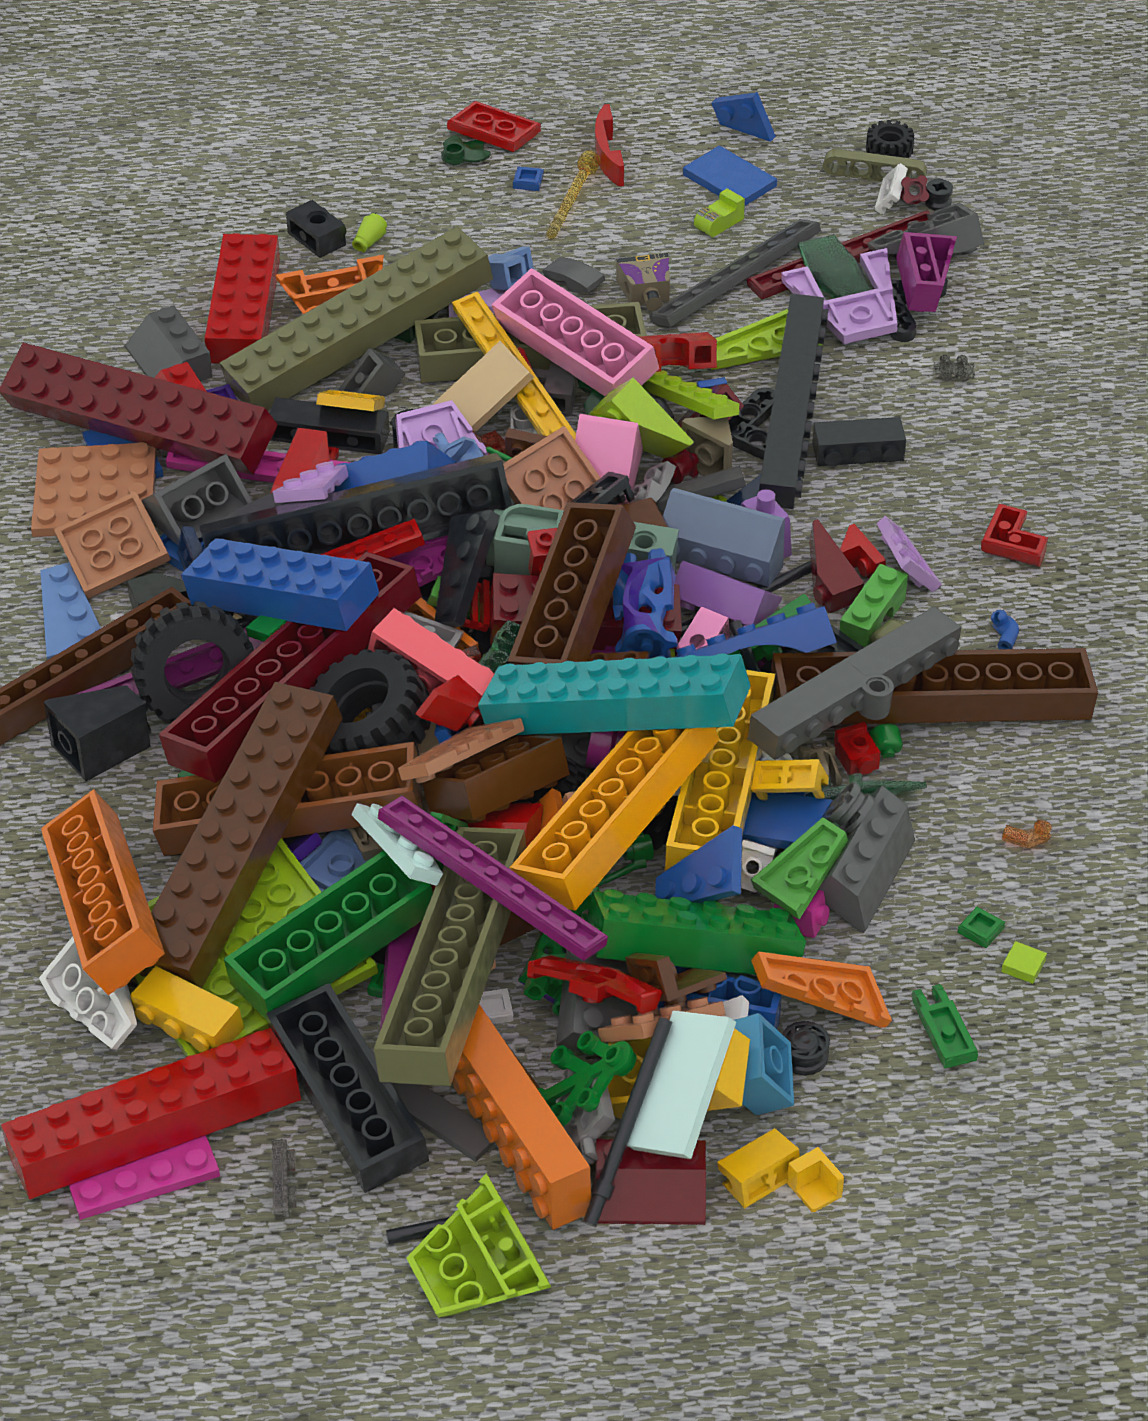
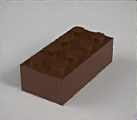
(497, 777)

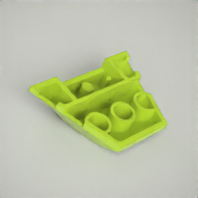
(476, 1256)

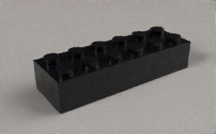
(345, 1089)

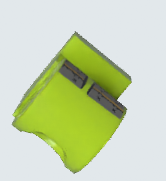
(721, 214)

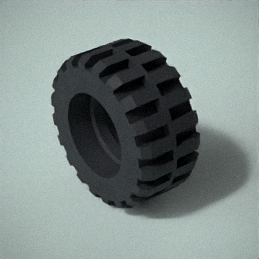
(168, 633)
(367, 681)

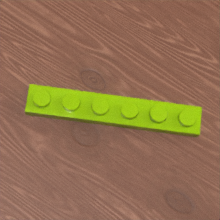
(690, 396)

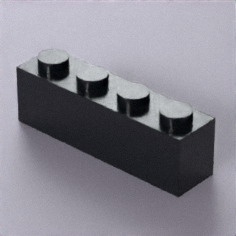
(345, 427)

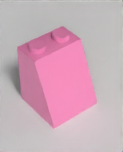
(610, 445)

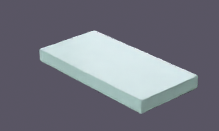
(682, 1085)

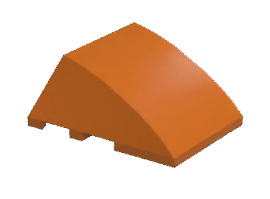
(318, 288)

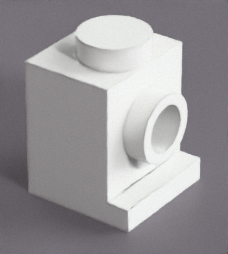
(754, 852)

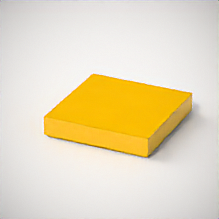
(351, 400)

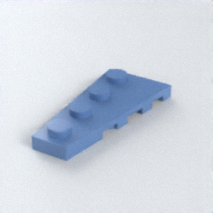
(65, 609)

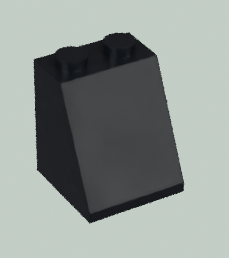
(98, 728)

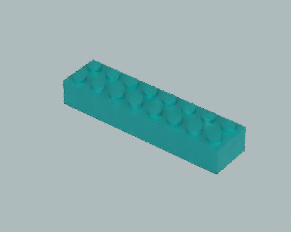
(618, 694)

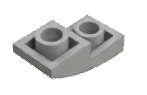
(656, 481)

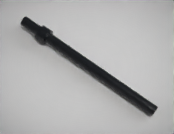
(602, 1188)

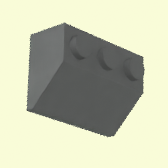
(168, 340)
(198, 499)

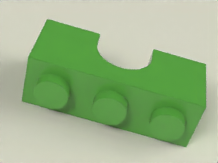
(879, 597)

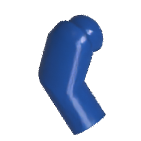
(1006, 628)

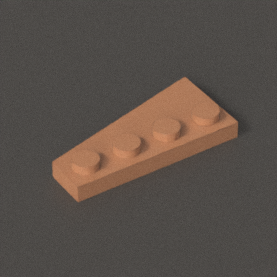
(458, 748)

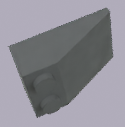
(580, 1016)

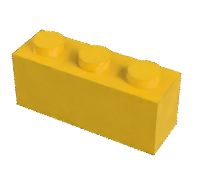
(186, 1010)

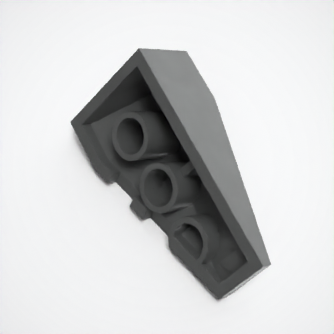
(950, 221)

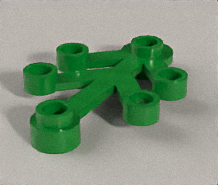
(617, 1060)

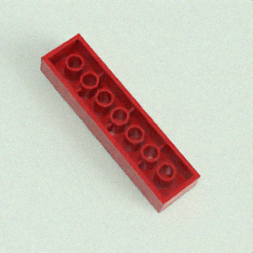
(150, 1112)

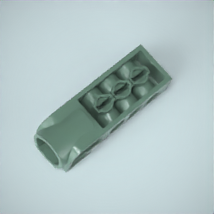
(511, 551)

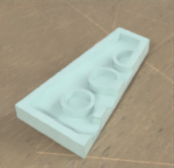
(409, 857)

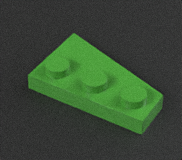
(801, 868)

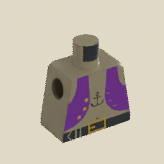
(645, 279)

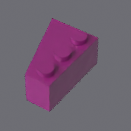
(923, 268)

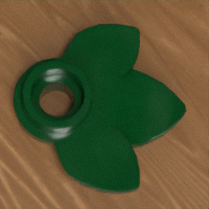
(457, 152)

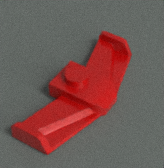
(596, 982)

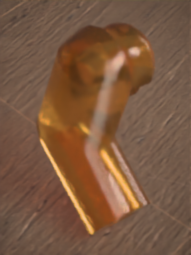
(1029, 838)

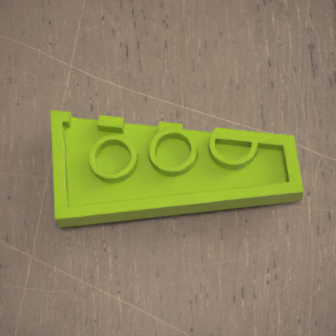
(752, 342)

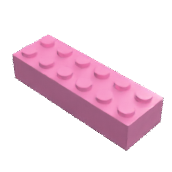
(573, 334)

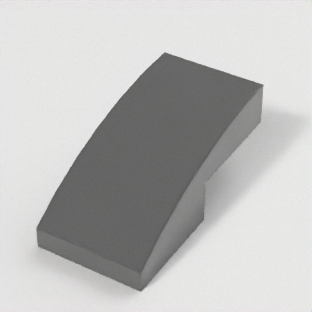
(576, 274)

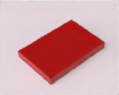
(494, 126)

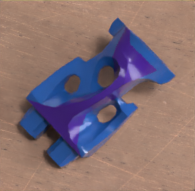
(635, 590)

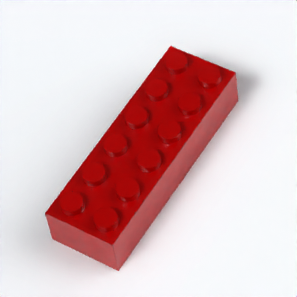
(242, 293)

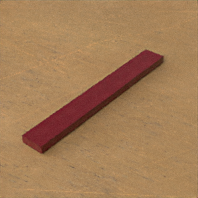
(770, 282)

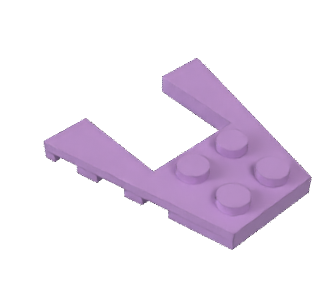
(859, 314)
(426, 422)

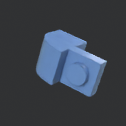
(509, 267)

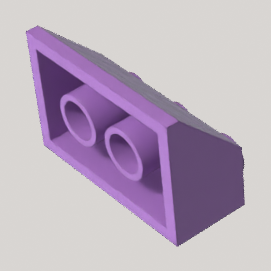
(724, 595)

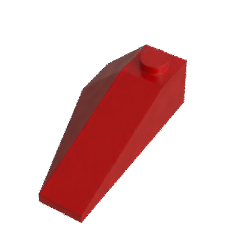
(305, 452)

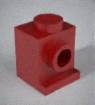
(856, 749)

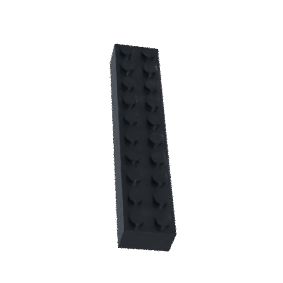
(371, 508)

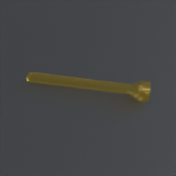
(587, 164)

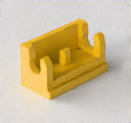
(789, 776)
(758, 1167)

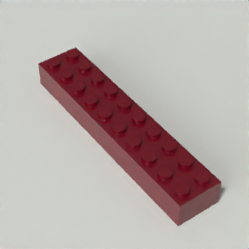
(138, 407)
(215, 725)

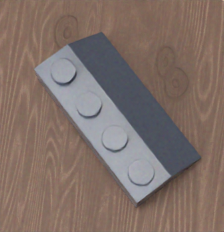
(726, 537)

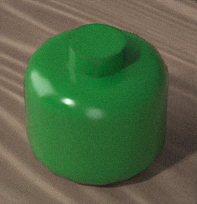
(887, 739)

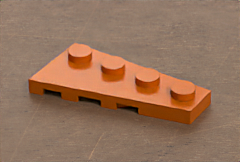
(826, 984)

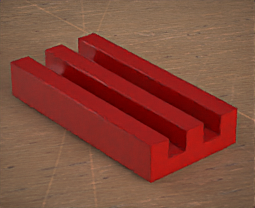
(484, 605)

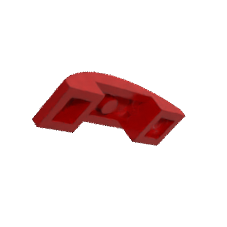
(611, 161)

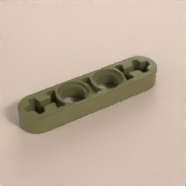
(874, 162)

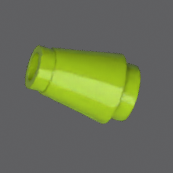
(370, 231)

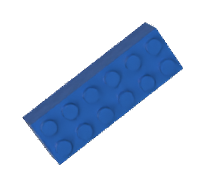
(281, 583)

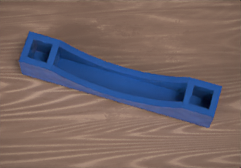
(800, 632)

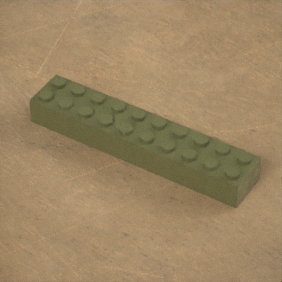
(357, 320)
(446, 972)

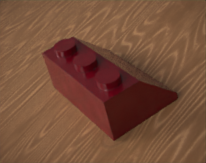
(655, 1187)

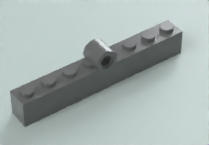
(855, 684)

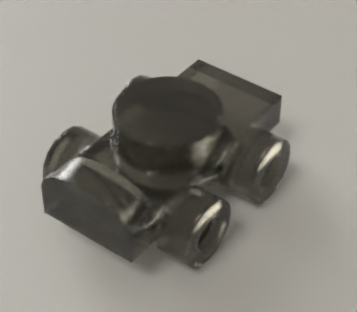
(953, 371)

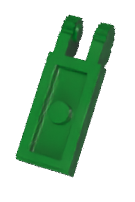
(945, 1028)

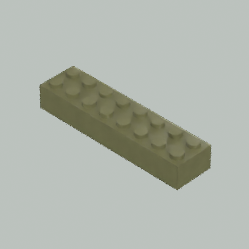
(448, 349)

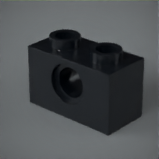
(316, 228)

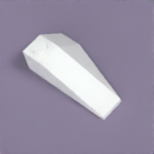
(70, 987)

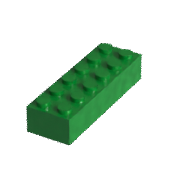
(692, 932)
(328, 934)

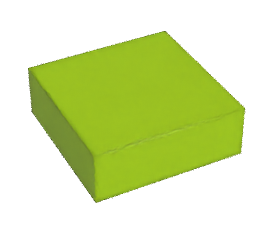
(1024, 962)

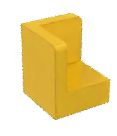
(815, 1180)

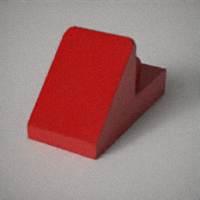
(861, 552)

